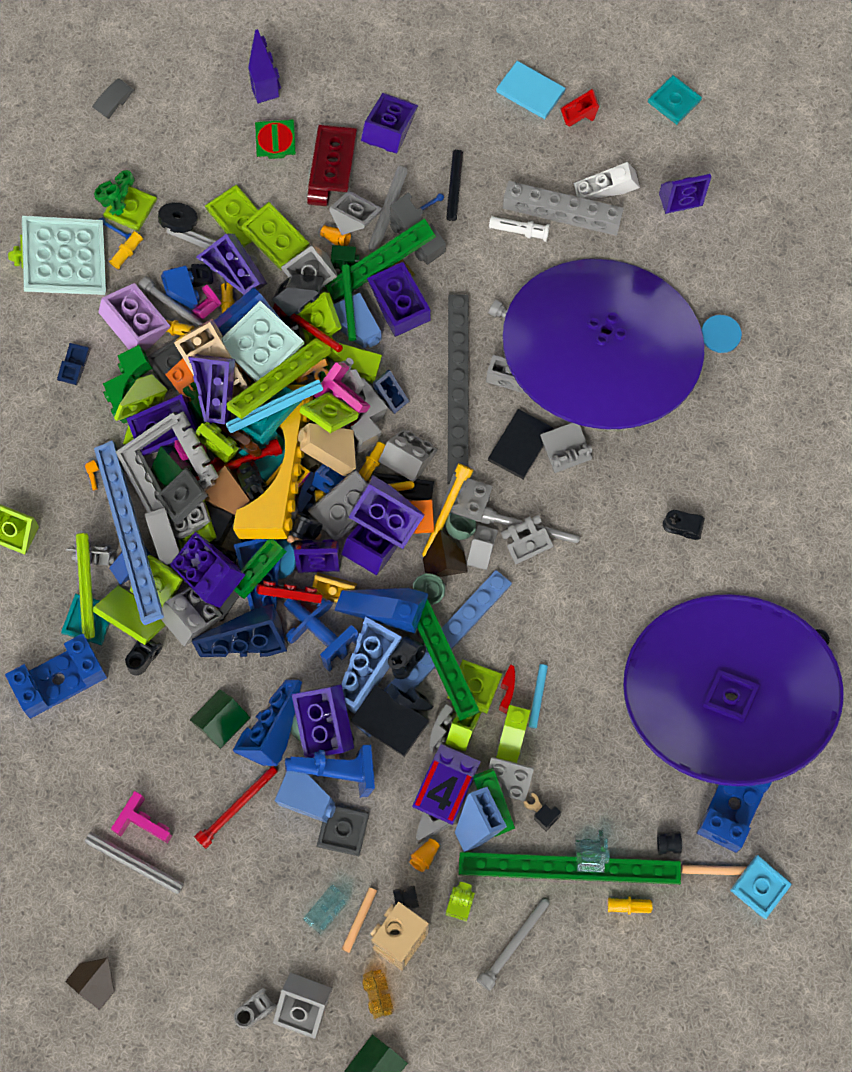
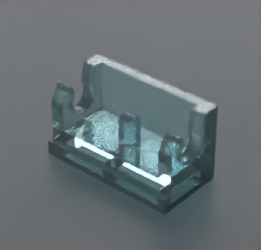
(326, 909)

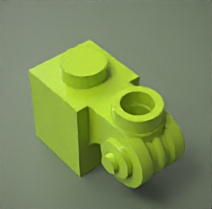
(460, 901)

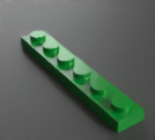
(383, 258)
(446, 664)

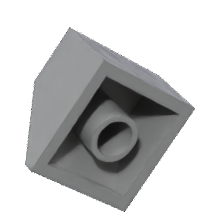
(302, 1005)

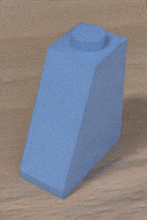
(366, 327)
(305, 797)
(478, 820)

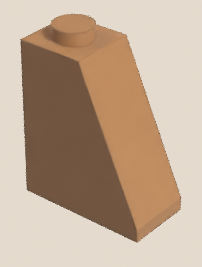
(227, 492)

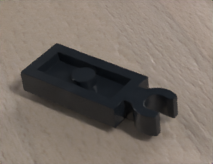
(250, 478)

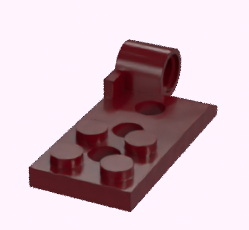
(319, 183)

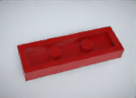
(289, 591)

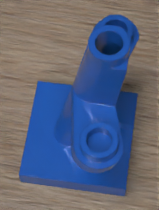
(335, 645)
(355, 770)

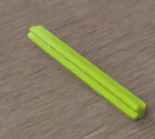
(85, 585)

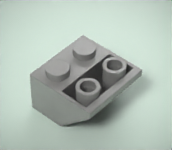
(407, 454)
(189, 616)

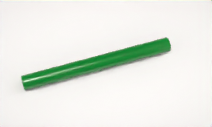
(349, 303)

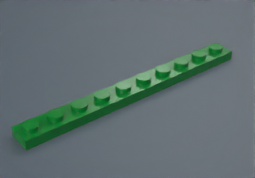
(566, 869)

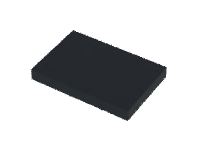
(519, 444)
(389, 721)

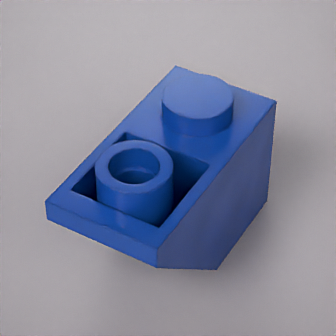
(179, 286)

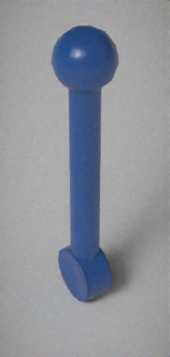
(440, 197)
(115, 229)

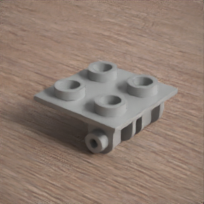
(566, 447)
(470, 499)
(103, 549)
(512, 777)

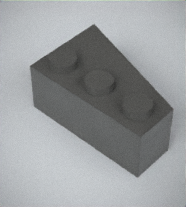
(404, 216)

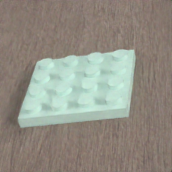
(63, 255)

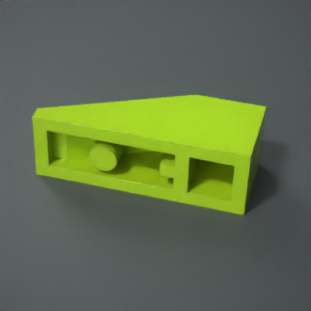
(364, 361)
(142, 395)
(513, 734)

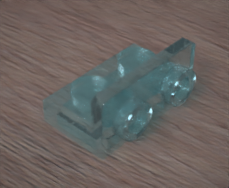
(592, 854)

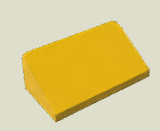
(331, 587)

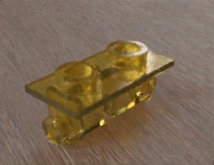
(373, 984)

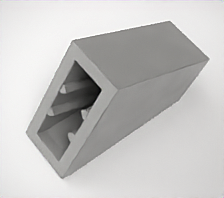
(162, 536)

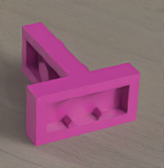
(333, 383)
(129, 814)

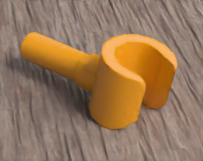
(91, 467)

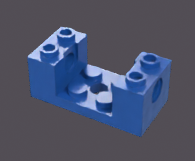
(36, 687)
(727, 825)

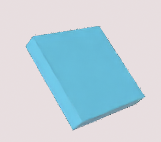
(760, 887)

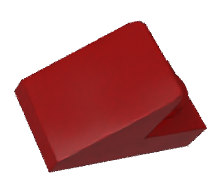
(581, 107)

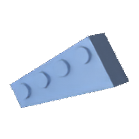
(368, 662)

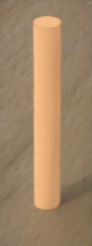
(712, 869)
(359, 920)

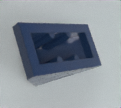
(390, 391)

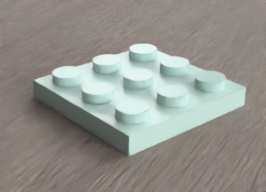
(261, 342)

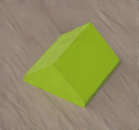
(16, 529)

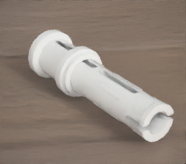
(528, 229)

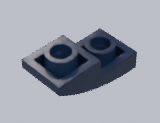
(305, 499)

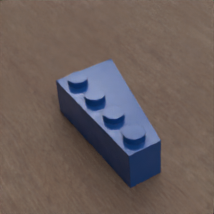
(239, 309)

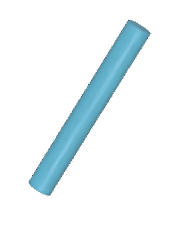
(535, 711)

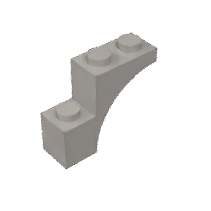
(365, 430)

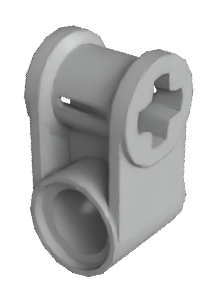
(255, 1009)

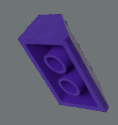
(323, 721)

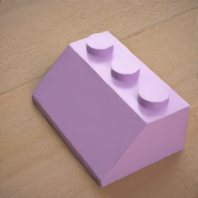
(133, 317)

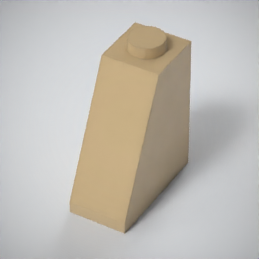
(331, 449)

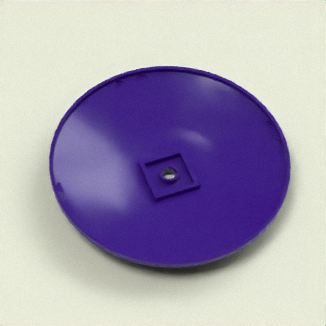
(597, 377)
(740, 646)

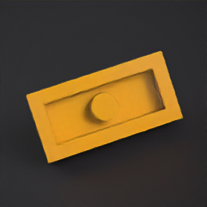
(319, 367)

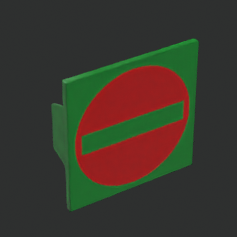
(275, 139)

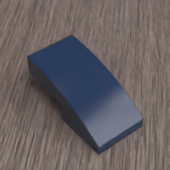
(74, 364)

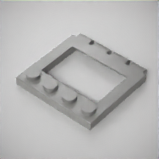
(139, 471)

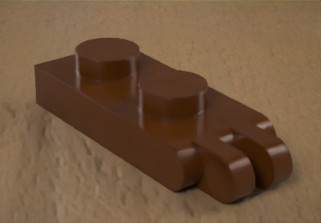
(242, 439)

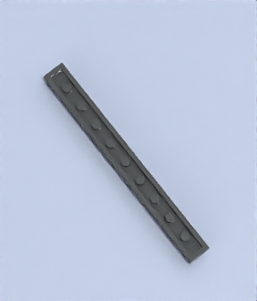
(457, 383)

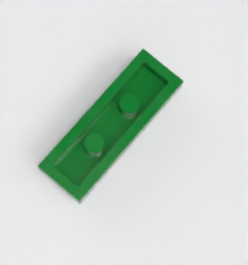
(259, 566)
(489, 779)

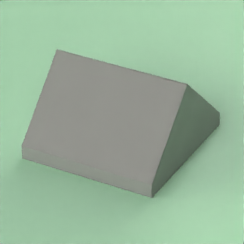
(353, 212)
(311, 262)

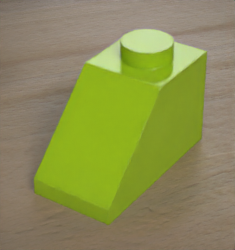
(462, 732)

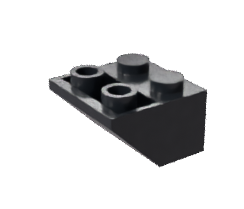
(297, 291)

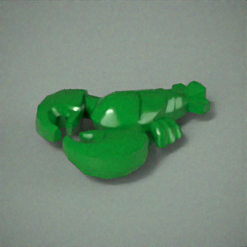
(114, 194)

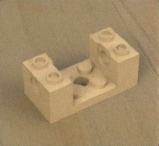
(207, 341)
(401, 947)

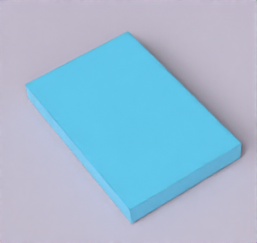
(530, 90)

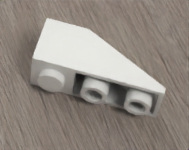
(608, 183)

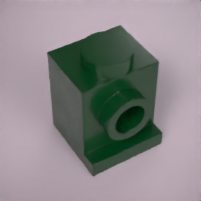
(344, 256)

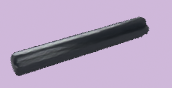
(454, 185)

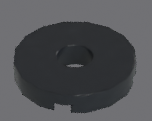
(187, 216)

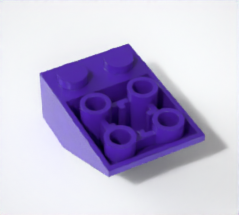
(261, 71)
(207, 570)

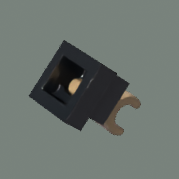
(545, 816)

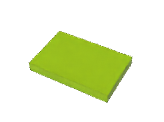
(231, 211)
(274, 235)
(121, 610)

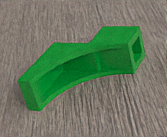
(132, 365)

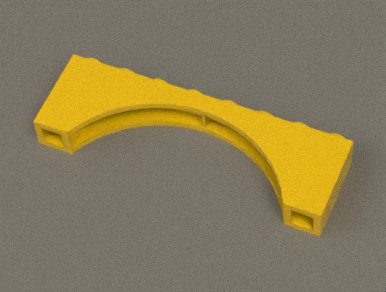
(272, 511)

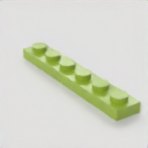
(278, 378)

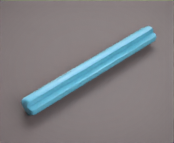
(275, 406)

